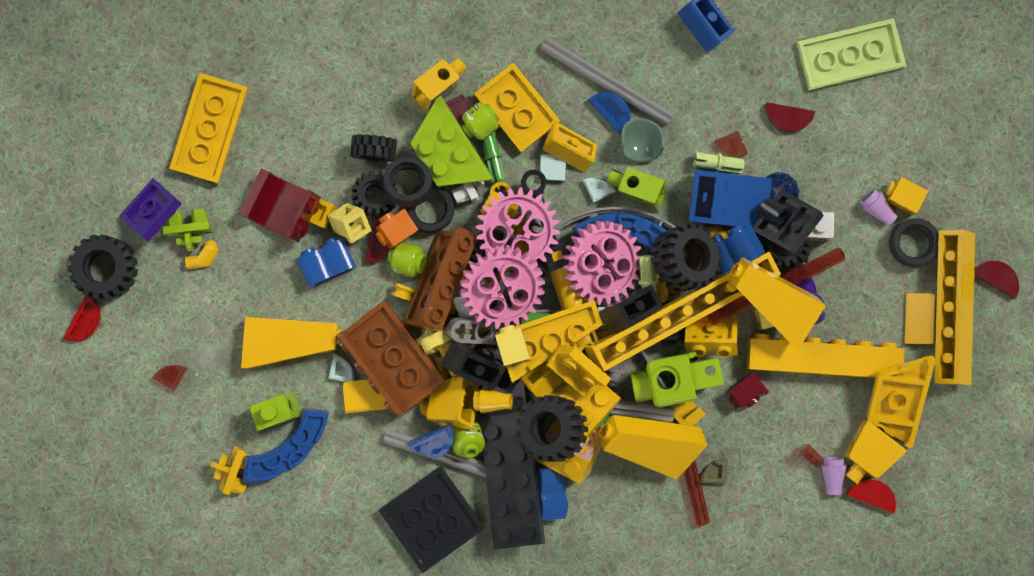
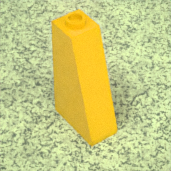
(779, 301)
(281, 340)
(653, 444)

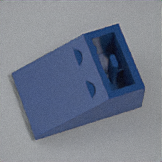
(727, 198)

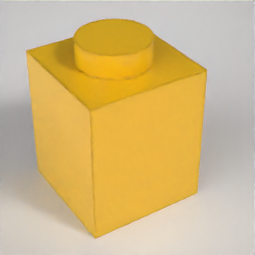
(905, 195)

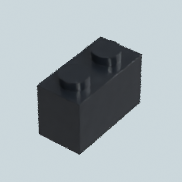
(630, 309)
(473, 365)

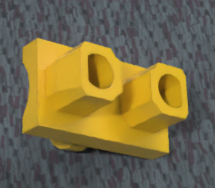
(229, 481)

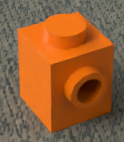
(395, 228)

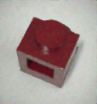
(747, 392)

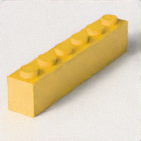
(955, 307)
(821, 358)

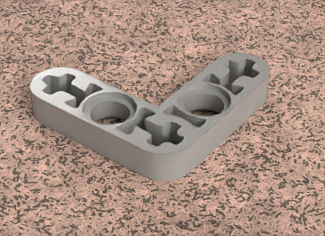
(473, 325)

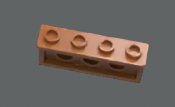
(440, 279)
(391, 359)

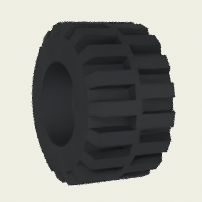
(702, 255)
(82, 261)
(532, 428)

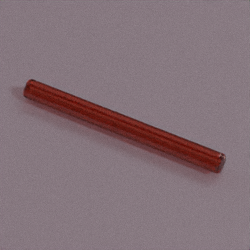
(795, 276)

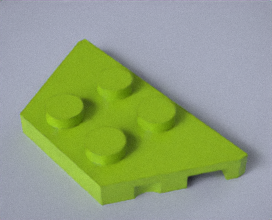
(447, 149)

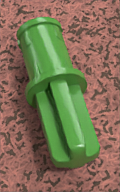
(493, 158)

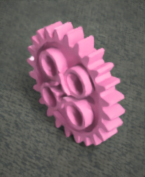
(498, 216)
(619, 248)
(480, 296)

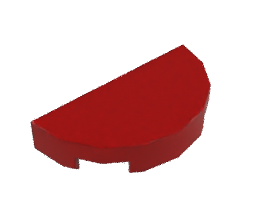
(85, 321)
(874, 493)

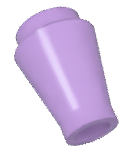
(878, 206)
(833, 472)

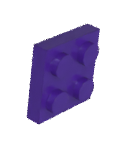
(150, 210)

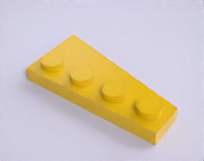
(549, 332)

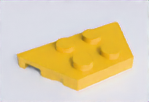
(900, 398)

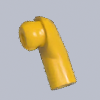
(205, 257)

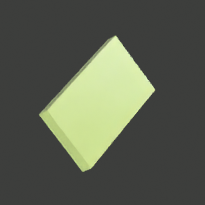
(851, 54)

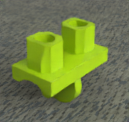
(199, 224)

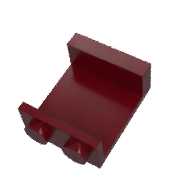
(280, 205)

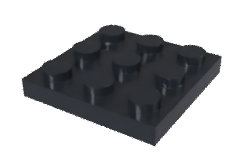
(432, 519)

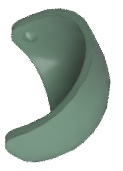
(641, 140)

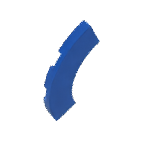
(639, 227)
(290, 452)

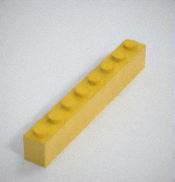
(670, 318)

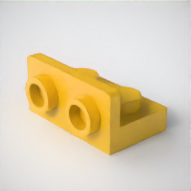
(712, 339)
(577, 369)

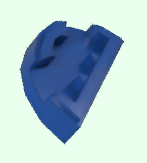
(612, 108)
(433, 443)

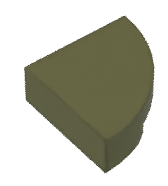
(715, 472)

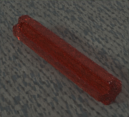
(696, 495)

